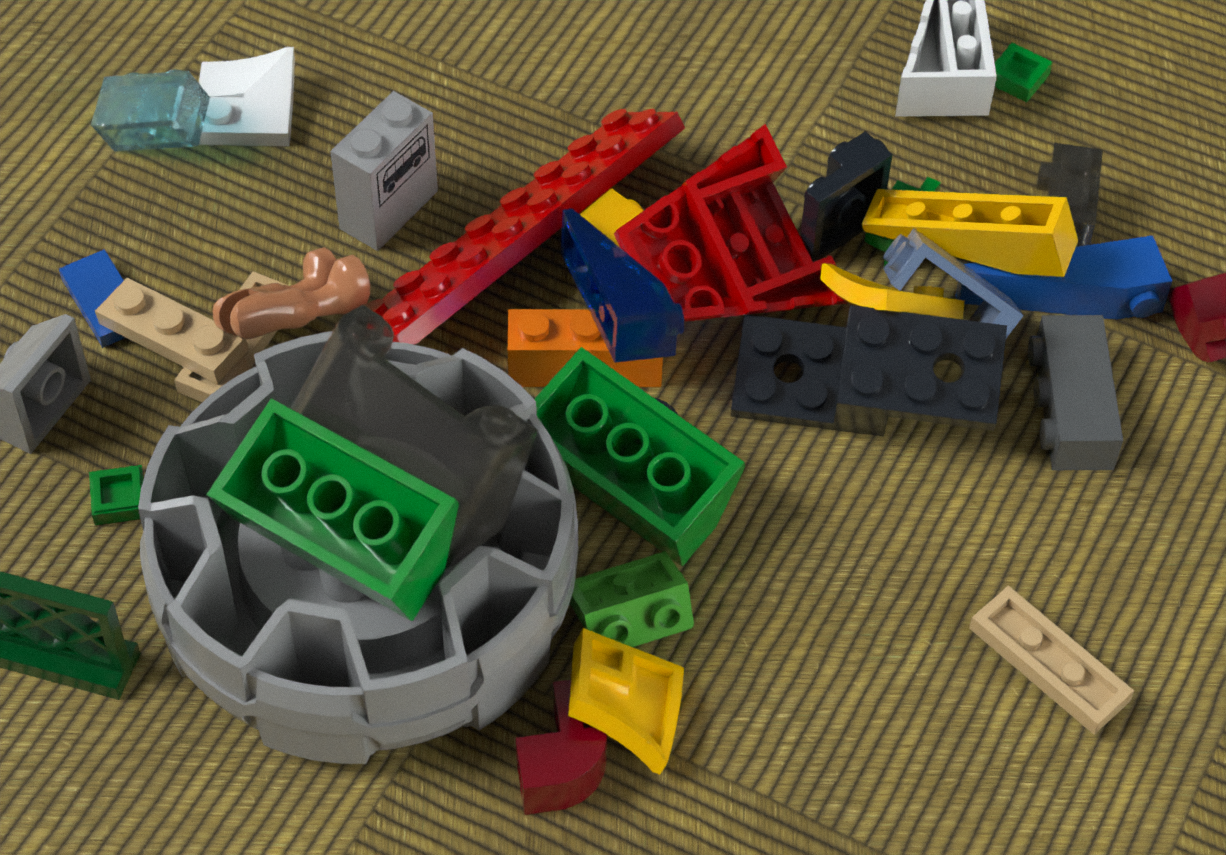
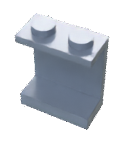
(907, 254)

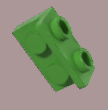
(634, 601)

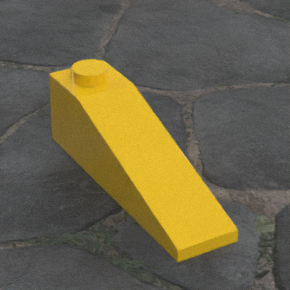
(990, 229)

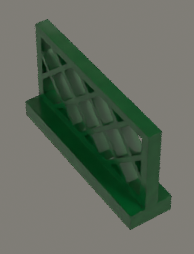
(71, 653)

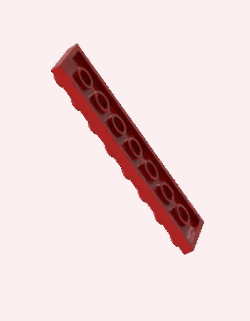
(522, 221)

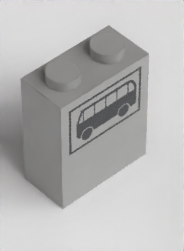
(385, 170)

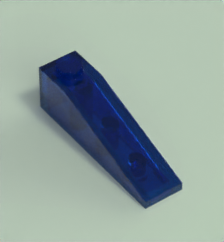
(623, 296)

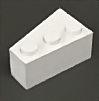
(949, 62)

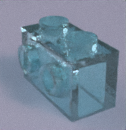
(151, 111)

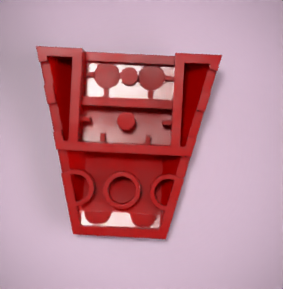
(729, 240)

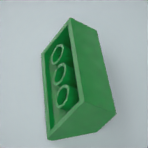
(637, 456)
(339, 508)

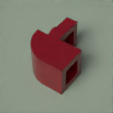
(1201, 315)
(563, 765)

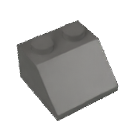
(40, 381)

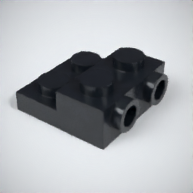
(841, 199)

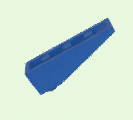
(1102, 279)

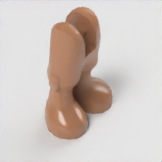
(326, 289)

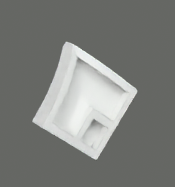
(249, 100)

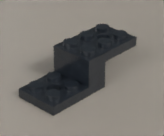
(870, 371)

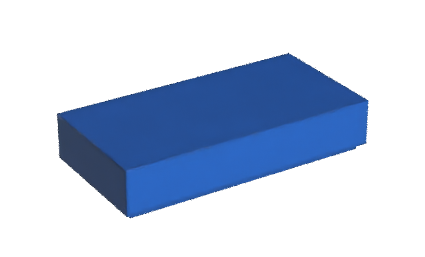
(90, 284)

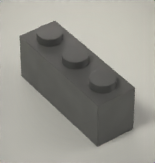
(1076, 392)

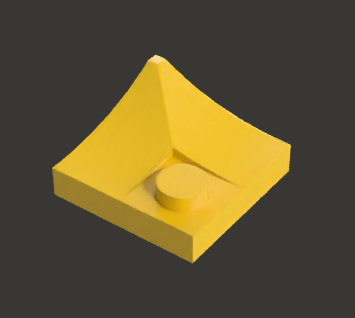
(865, 293)
(626, 696)

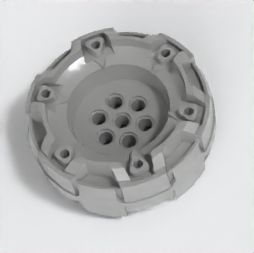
(307, 653)

